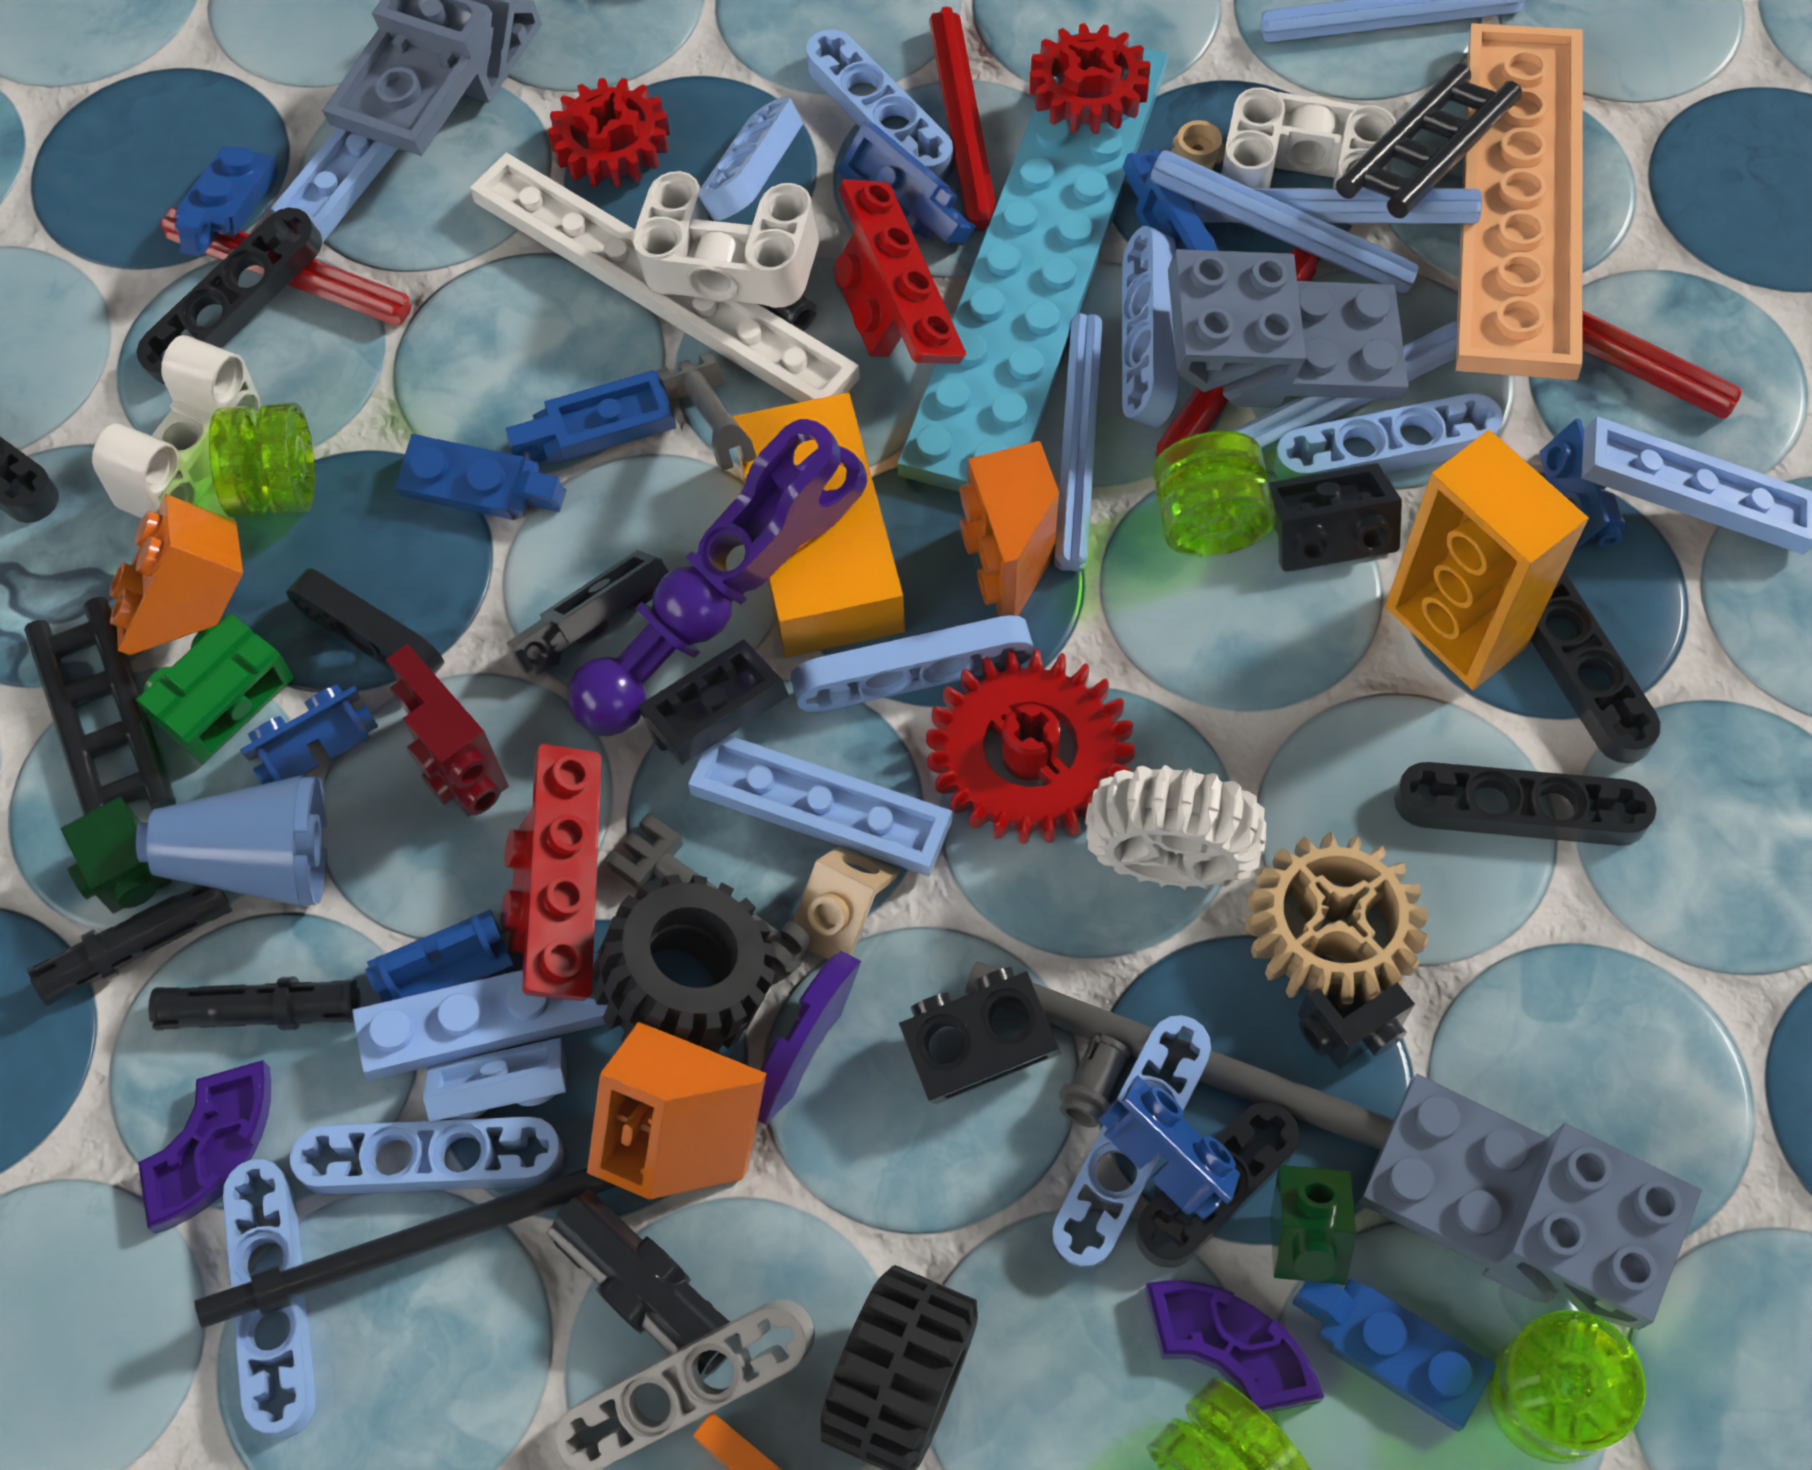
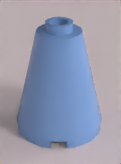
(244, 841)

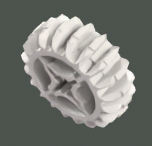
(1176, 827)

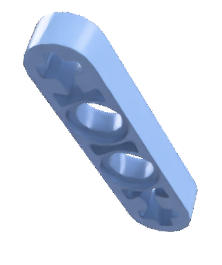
(884, 102)
(750, 159)
(1147, 329)
(1384, 433)
(908, 663)
(427, 1164)
(1075, 1210)
(299, 1380)

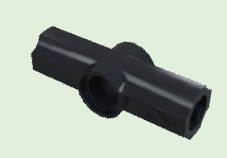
(636, 1277)

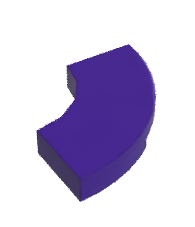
(819, 1011)
(218, 1137)
(1234, 1339)

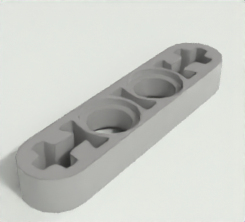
(686, 1390)

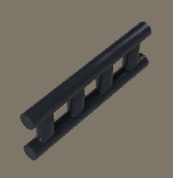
(1433, 162)
(66, 698)

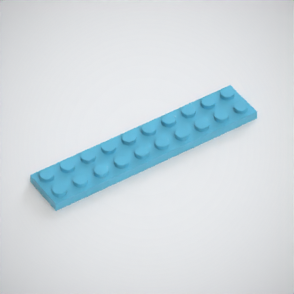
(1025, 292)

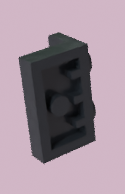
(1336, 517)
(712, 702)

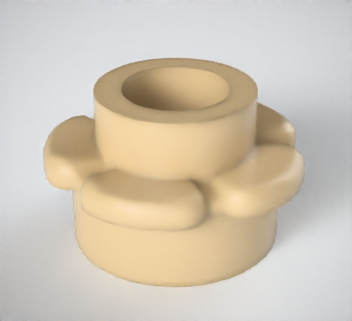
(1200, 143)

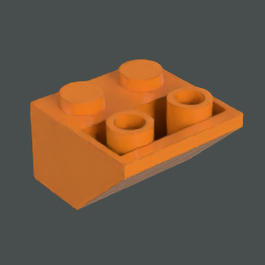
(1010, 523)
(178, 577)
(673, 1116)

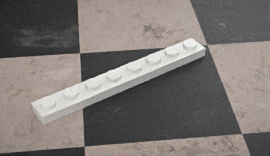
(605, 249)

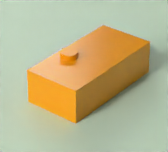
(1483, 558)
(845, 580)

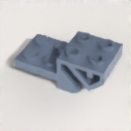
(425, 63)
(1270, 337)
(1533, 1205)

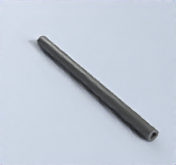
(1220, 1072)

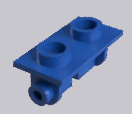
(1563, 470)
(329, 720)
(442, 960)
(1197, 1167)

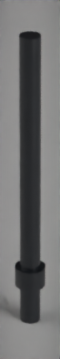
(273, 1287)

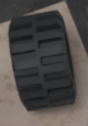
(693, 921)
(898, 1370)

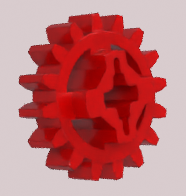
(1089, 78)
(614, 131)

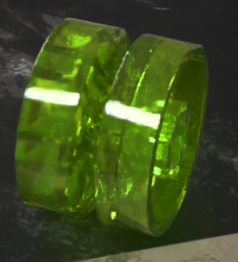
(262, 459)
(1213, 493)
(1603, 1391)
(1225, 1435)

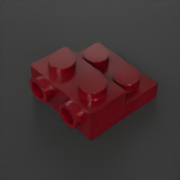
(446, 738)

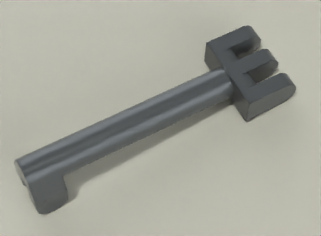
(698, 384)
(659, 861)

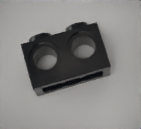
(985, 1053)

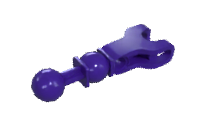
(693, 602)

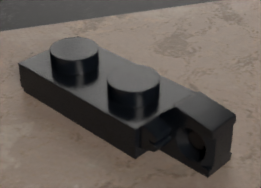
(586, 611)

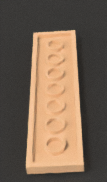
(1525, 253)

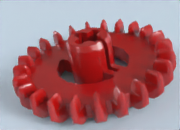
(1038, 701)

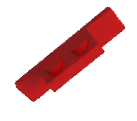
(890, 281)
(556, 875)

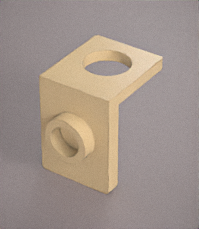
(840, 899)

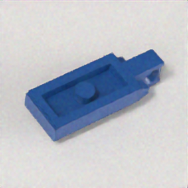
(919, 191)
(223, 197)
(1164, 208)
(594, 420)
(475, 479)
(1398, 1349)

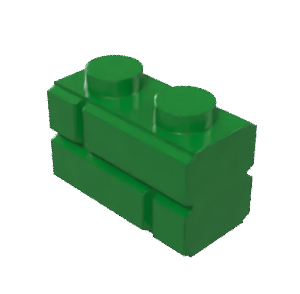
(214, 687)

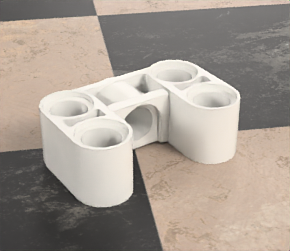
(1298, 136)
(726, 260)
(175, 459)

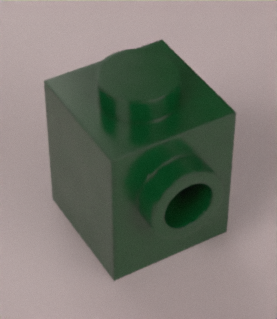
(107, 857)
(1312, 1224)

